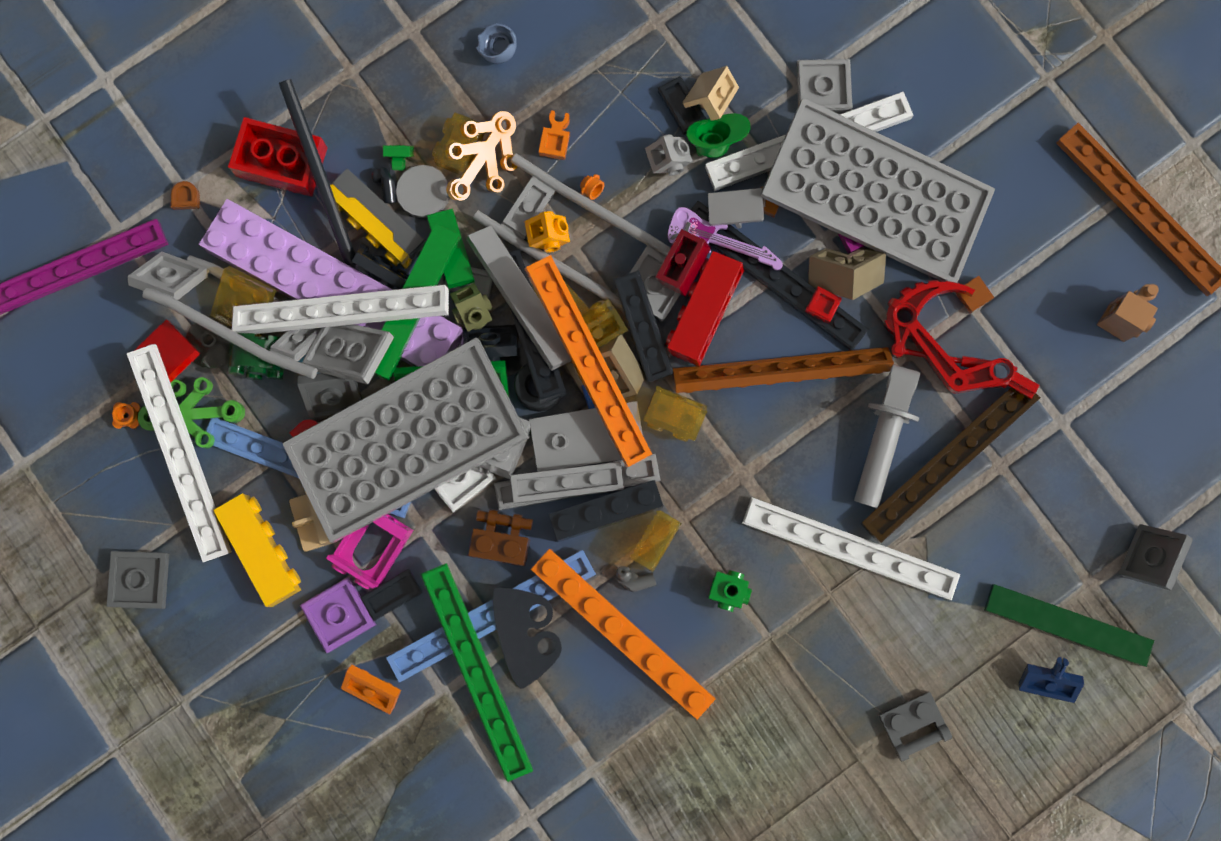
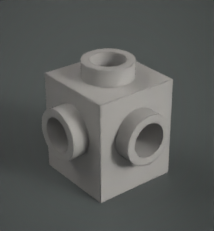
(669, 155)

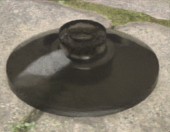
(212, 355)

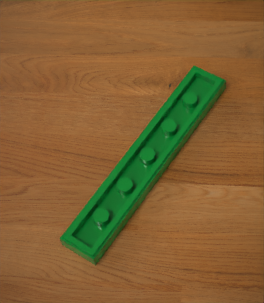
(425, 273)

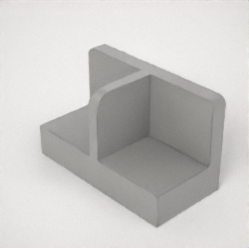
(736, 207)

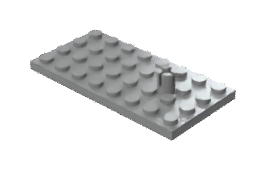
(877, 192)
(405, 440)

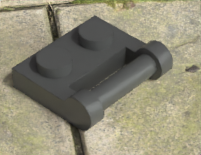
(911, 717)

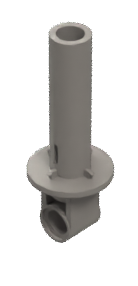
(892, 415)

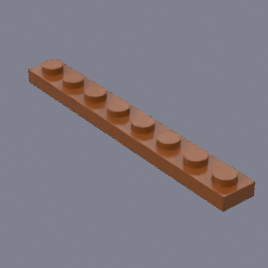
(1142, 209)
(782, 370)

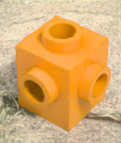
(547, 231)

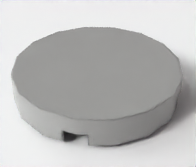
(422, 191)

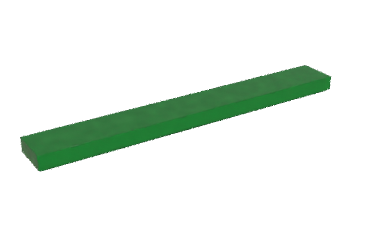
(477, 672)

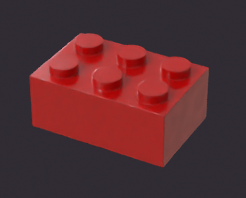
(273, 157)

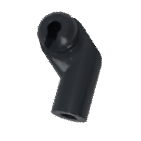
(388, 184)

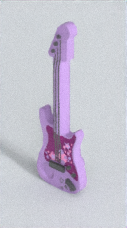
(692, 223)

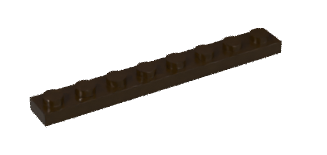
(947, 464)

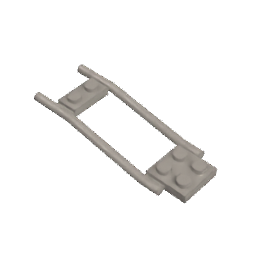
(534, 200)
(169, 278)

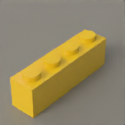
(257, 549)

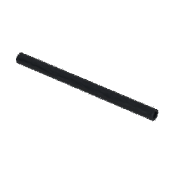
(317, 170)

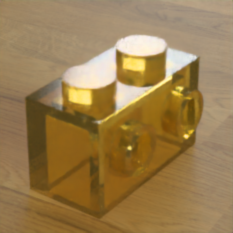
(604, 322)
(675, 414)

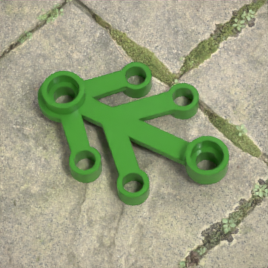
(197, 413)

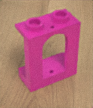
(343, 556)

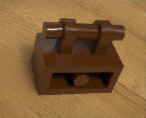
(499, 546)

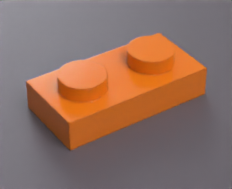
(370, 689)

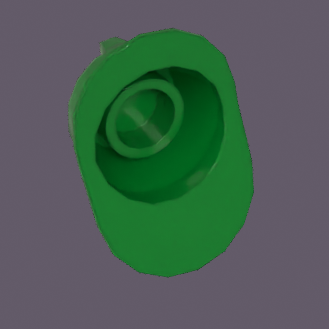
(715, 137)

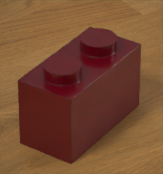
(683, 262)

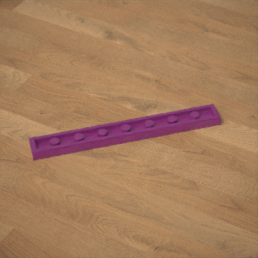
(81, 265)

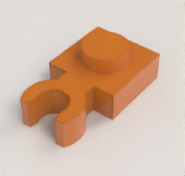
(554, 139)

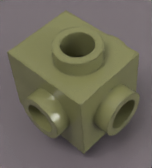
(471, 307)

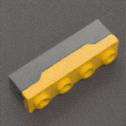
(377, 220)

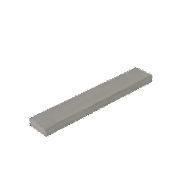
(519, 295)
(636, 474)

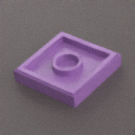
(337, 615)

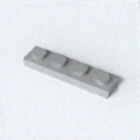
(567, 482)

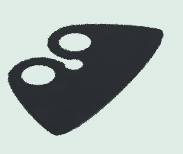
(512, 623)

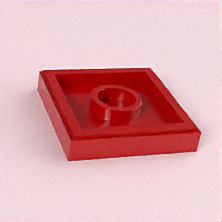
(173, 348)

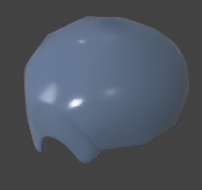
(497, 43)

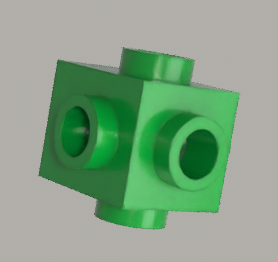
(719, 587)

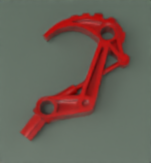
(957, 381)

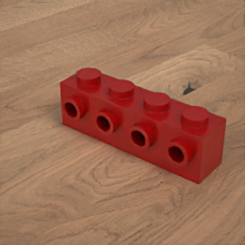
(705, 308)

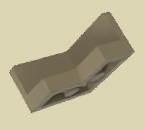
(847, 274)
(621, 364)

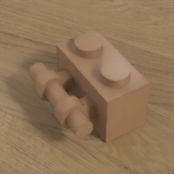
(1130, 313)

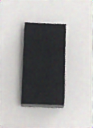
(673, 95)
(391, 595)

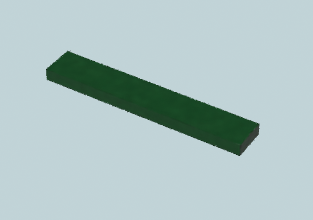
(1069, 625)

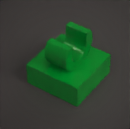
(398, 155)

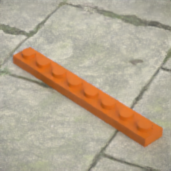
(588, 361)
(623, 634)

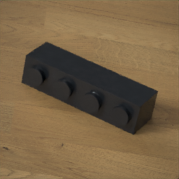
(606, 511)

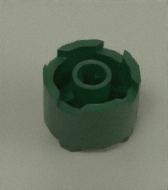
(254, 367)

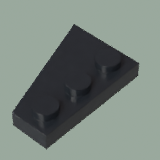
(380, 267)

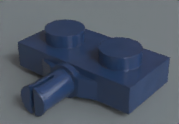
(1052, 682)

